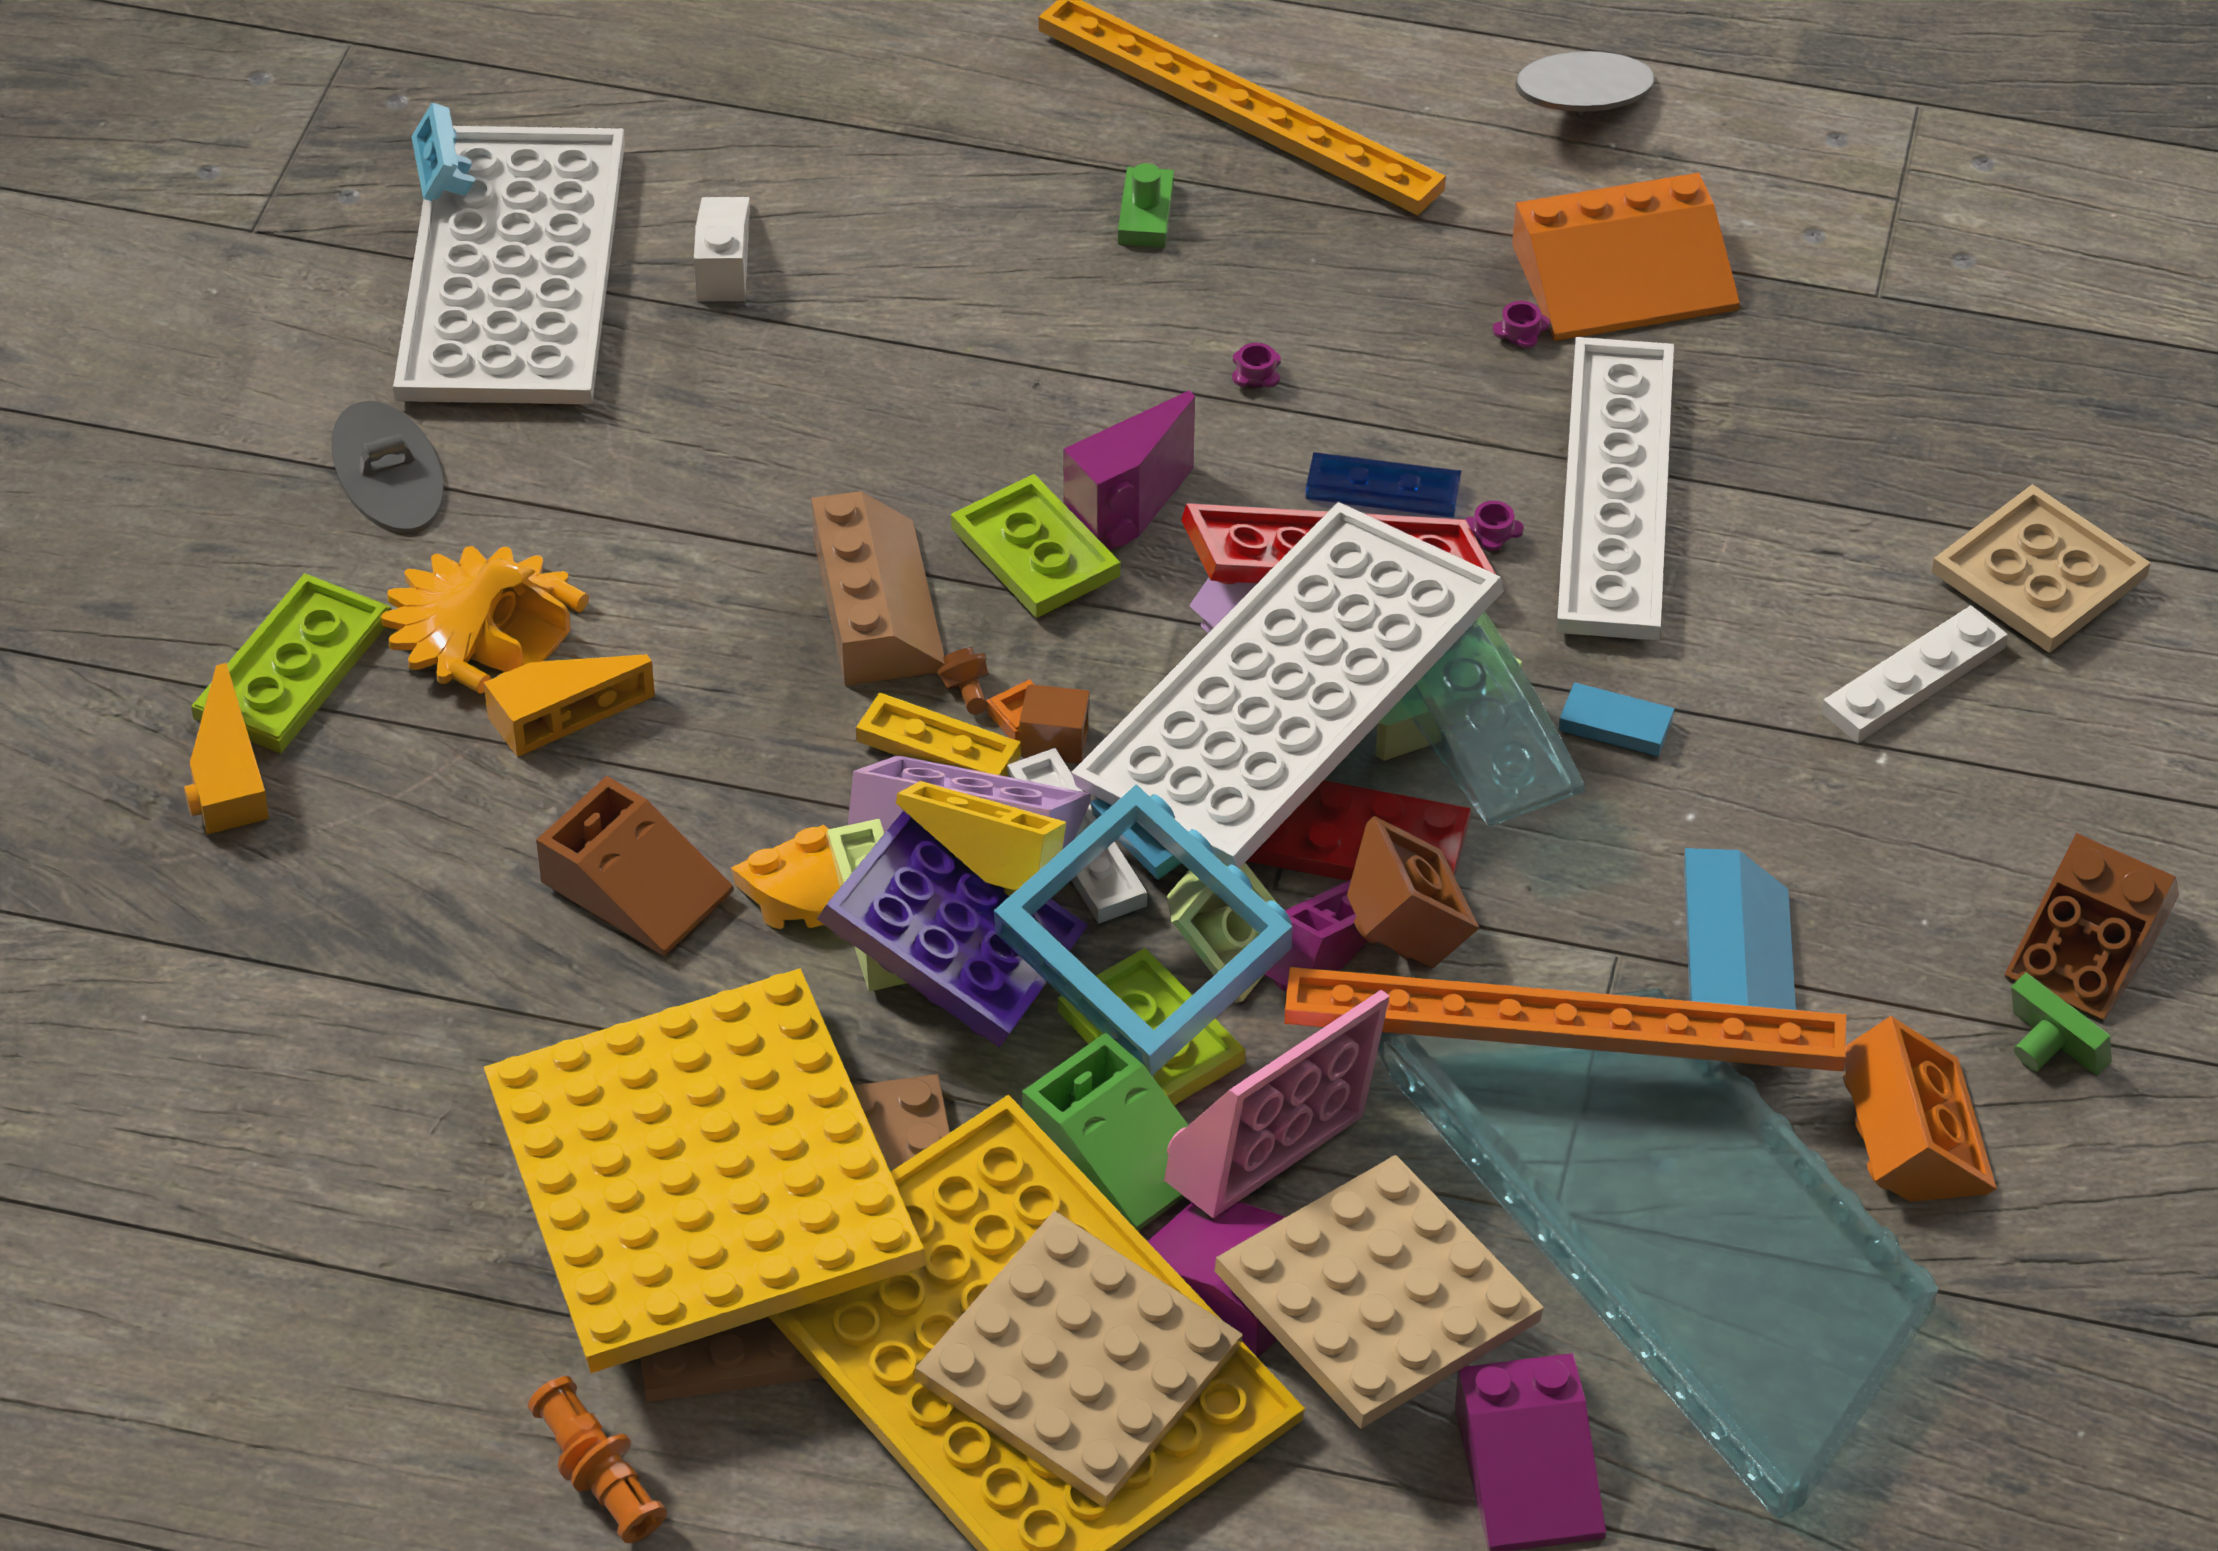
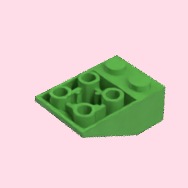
(1111, 1125)

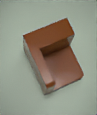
(1055, 720)

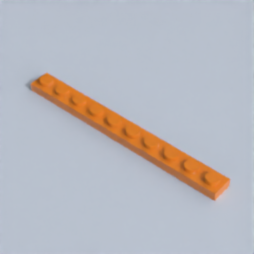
(1575, 1019)

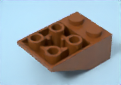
(630, 867)
(2094, 926)

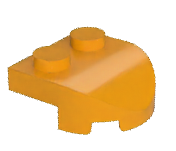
(791, 878)

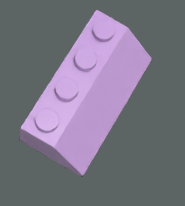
(877, 787)

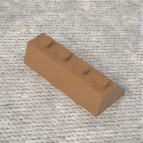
(875, 589)

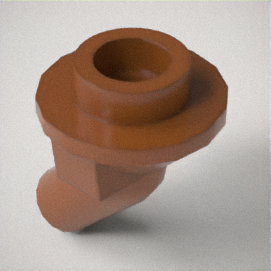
(963, 670)

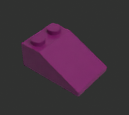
(1130, 470)
(1191, 1249)
(1530, 1452)

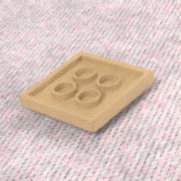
(2040, 568)

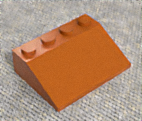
(1625, 256)

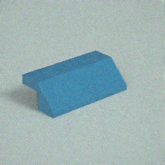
(1737, 931)

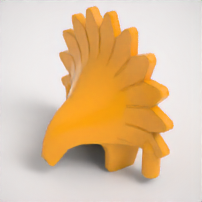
(481, 612)

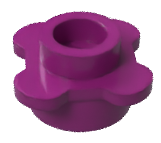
(1521, 324)
(1256, 366)
(1494, 524)

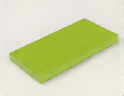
(299, 658)

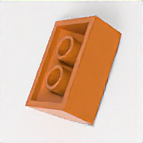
(1915, 1115)

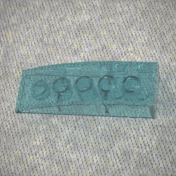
(1492, 728)

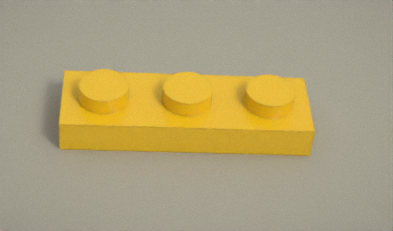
(934, 737)

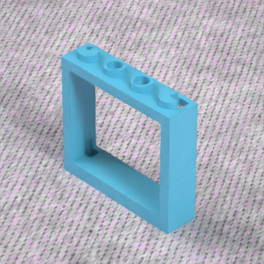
(1091, 995)

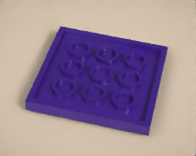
(935, 929)

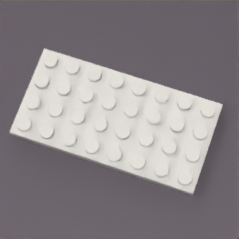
(514, 270)
(1291, 680)

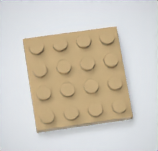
(1378, 1290)
(1078, 1358)

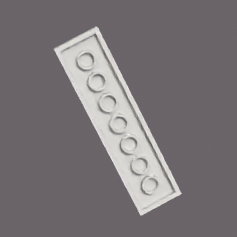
(1616, 489)

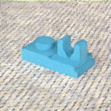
(436, 155)

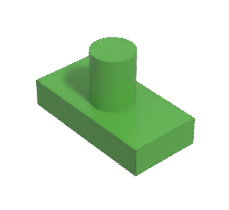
(1146, 206)
(2055, 1028)

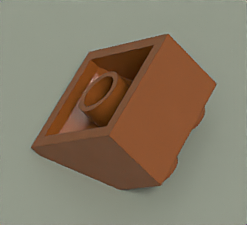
(1407, 896)

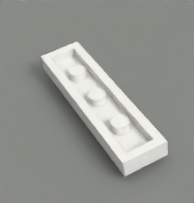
(1914, 674)
(1108, 881)

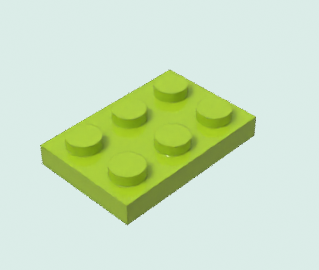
(1035, 545)
(1155, 996)

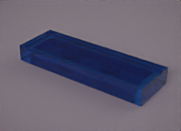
(1383, 484)

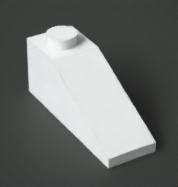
(721, 248)

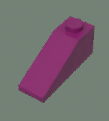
(1321, 935)

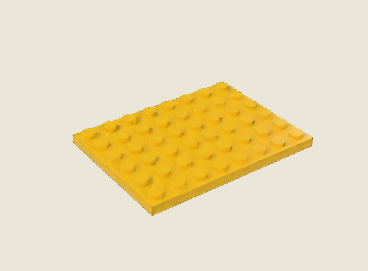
(701, 1170)
(973, 1209)

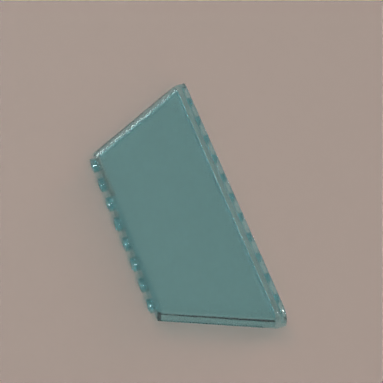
(1690, 1235)

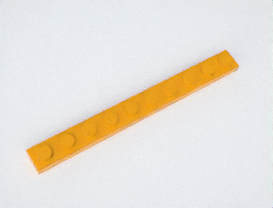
(1243, 104)

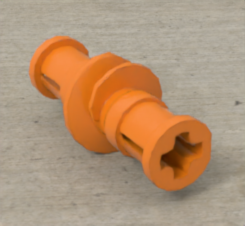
(596, 1461)

